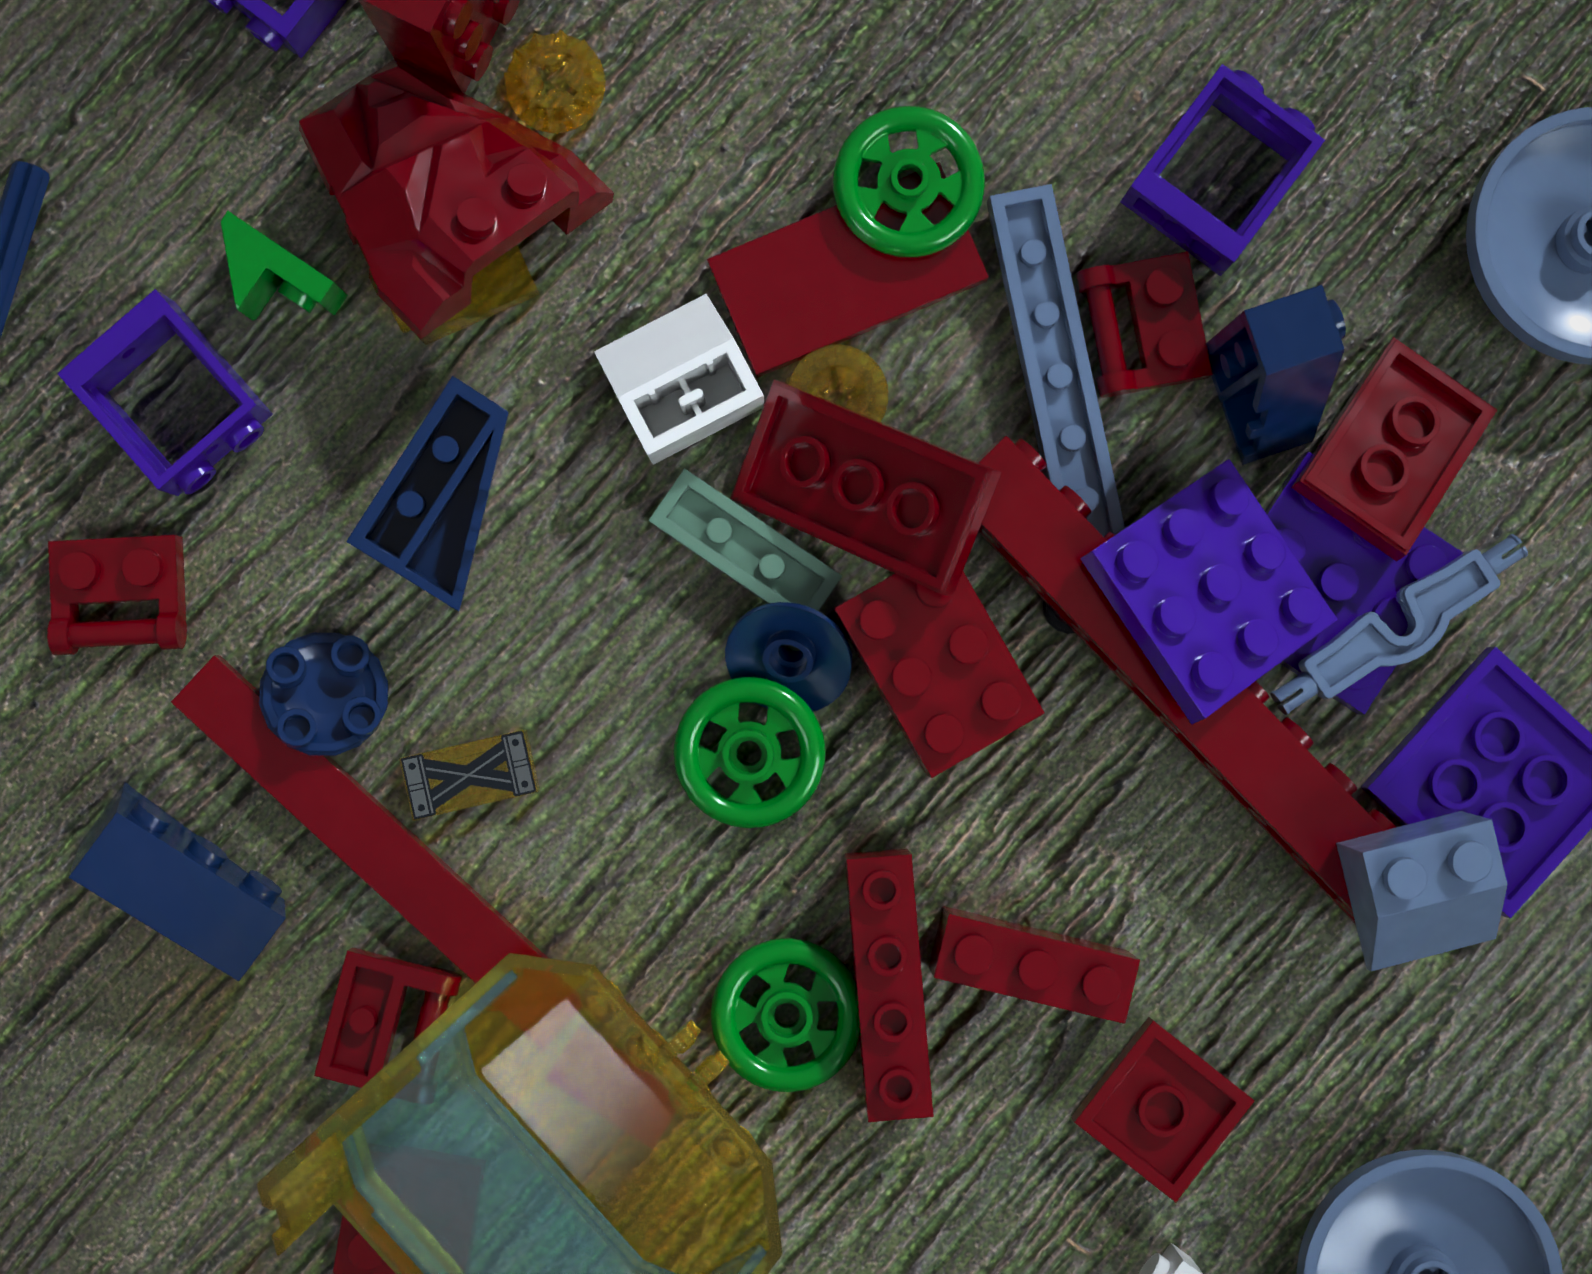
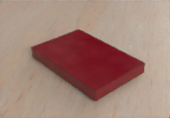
(1394, 449)

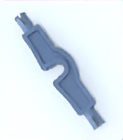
(1427, 608)

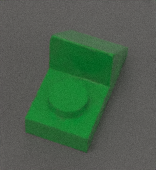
(261, 265)

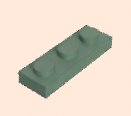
(742, 545)

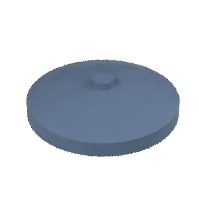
(1535, 236)
(1427, 1218)

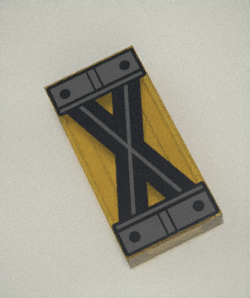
(469, 774)

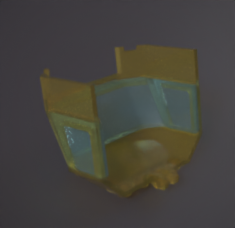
(539, 1140)

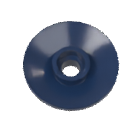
(814, 673)

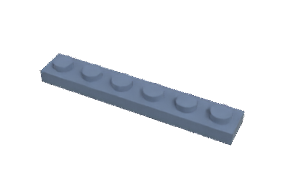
(1054, 350)

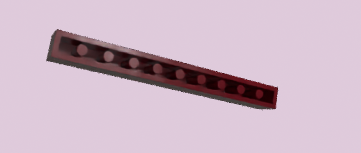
(1241, 743)

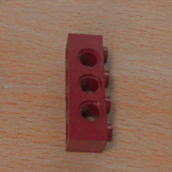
(889, 985)

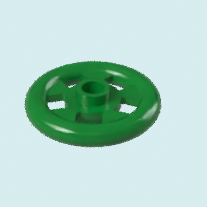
(871, 144)
(785, 712)
(732, 1014)

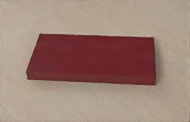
(825, 285)
(865, 487)

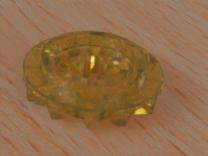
(558, 110)
(854, 370)

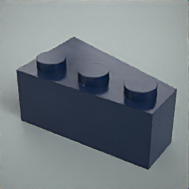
(1277, 371)
(437, 495)
(178, 883)

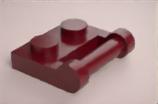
(1163, 320)
(116, 573)
(369, 1011)

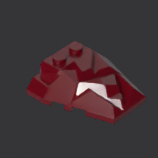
(439, 186)

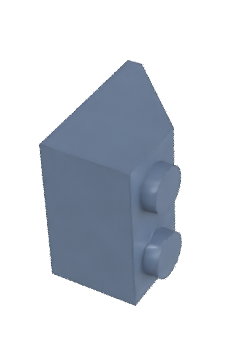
(1424, 887)

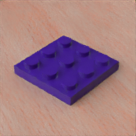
(1350, 576)
(1209, 591)
(1499, 754)

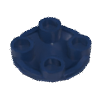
(323, 693)

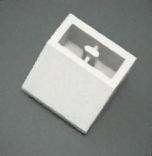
(680, 378)

